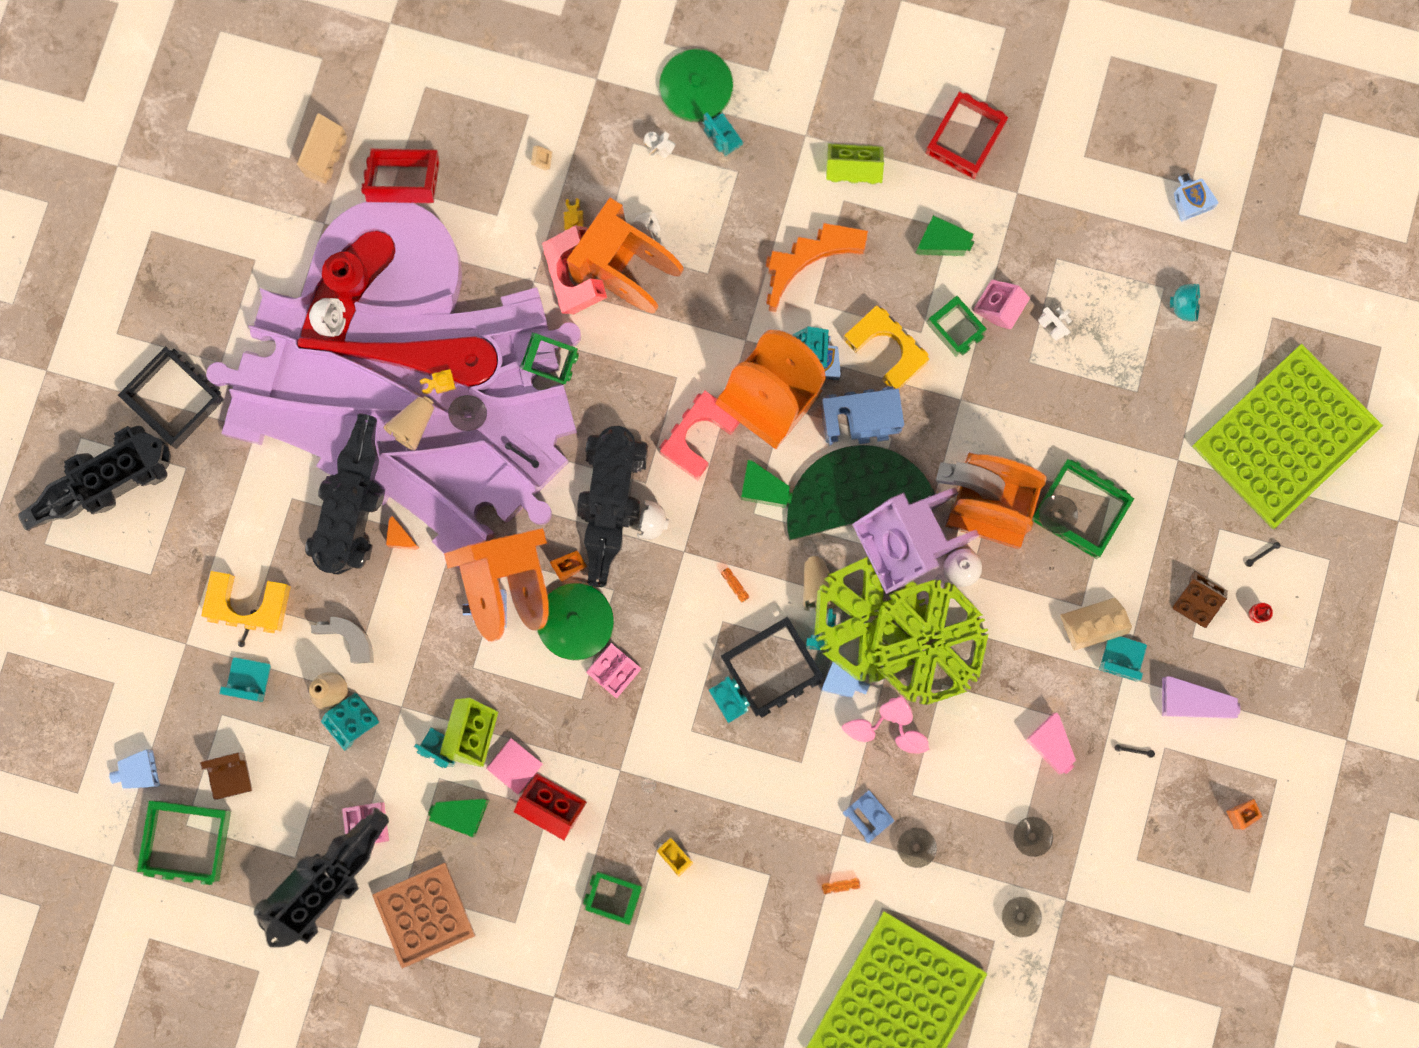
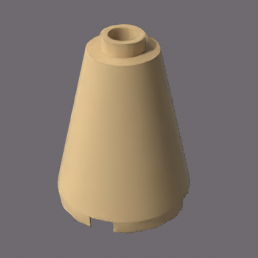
(411, 422)
(814, 576)
(328, 690)

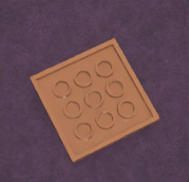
(423, 915)

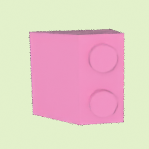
(1001, 303)

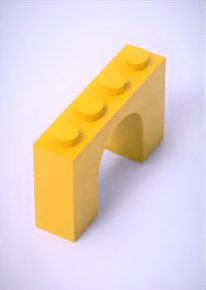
(879, 324)
(218, 605)

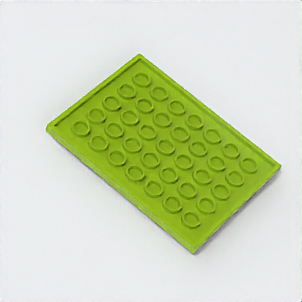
(1287, 436)
(899, 993)

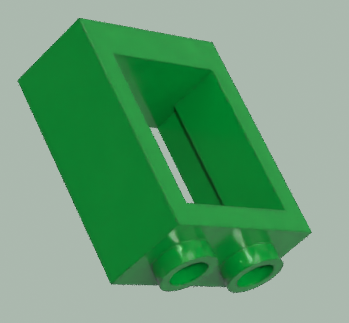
(933, 323)
(531, 351)
(589, 898)

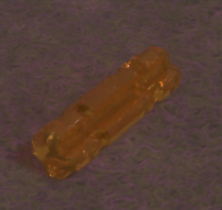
(735, 585)
(840, 886)

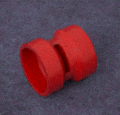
(1264, 611)

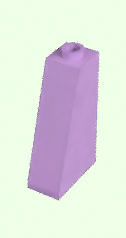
(1194, 701)

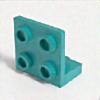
(722, 133)
(816, 340)
(811, 642)
(1123, 658)
(247, 680)
(729, 700)
(349, 721)
(431, 748)

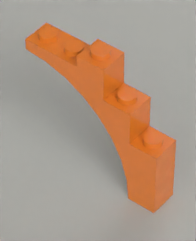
(786, 266)

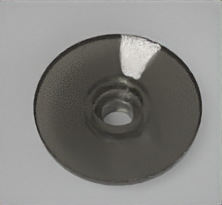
(467, 405)
(1067, 510)
(1043, 836)
(927, 847)
(1030, 922)

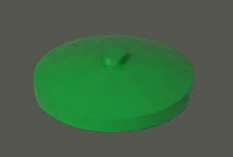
(696, 85)
(577, 622)

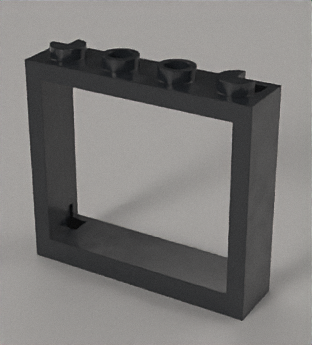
(147, 374)
(765, 634)

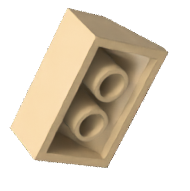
(322, 149)
(1096, 623)

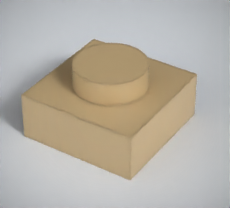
(541, 158)

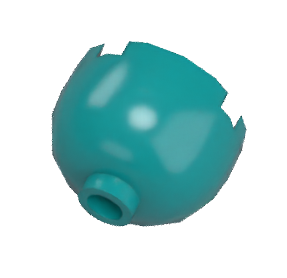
(1186, 302)

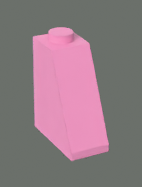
(1053, 745)

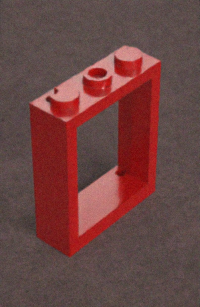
(401, 158)
(953, 160)

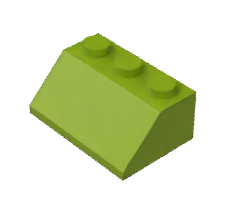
(855, 163)
(469, 732)

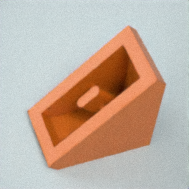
(398, 537)
(568, 565)
(1244, 814)

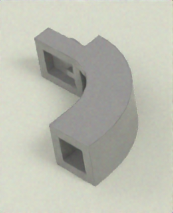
(982, 481)
(360, 644)

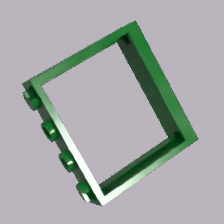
(1104, 485)
(149, 834)

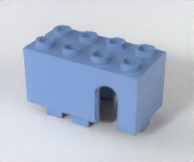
(868, 414)

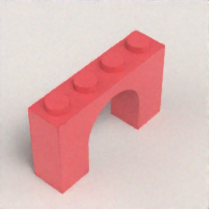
(570, 297)
(676, 448)

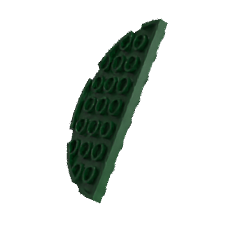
(849, 486)

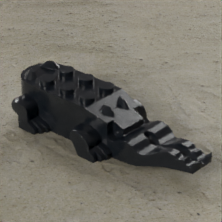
(97, 481)
(608, 503)
(346, 504)
(317, 883)

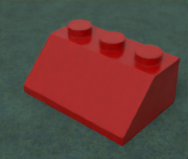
(550, 806)

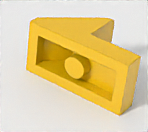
(674, 857)

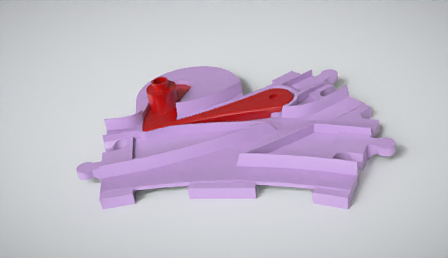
(394, 335)

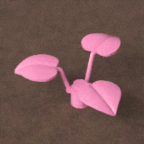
(897, 711)

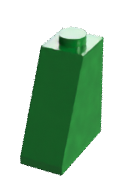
(945, 239)
(764, 487)
(459, 815)

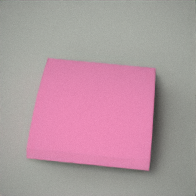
(613, 670)
(514, 766)
(355, 814)

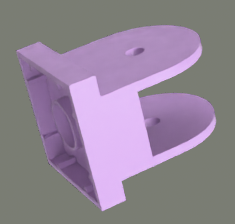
(906, 539)

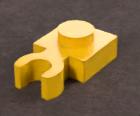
(573, 216)
(441, 381)

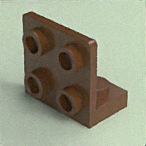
(1201, 600)
(228, 775)

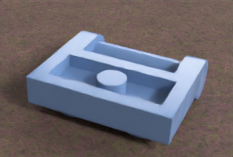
(873, 812)

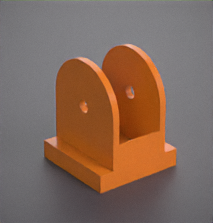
(609, 248)
(773, 386)
(1002, 520)
(497, 558)

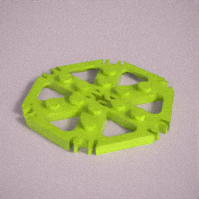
(854, 627)
(941, 655)

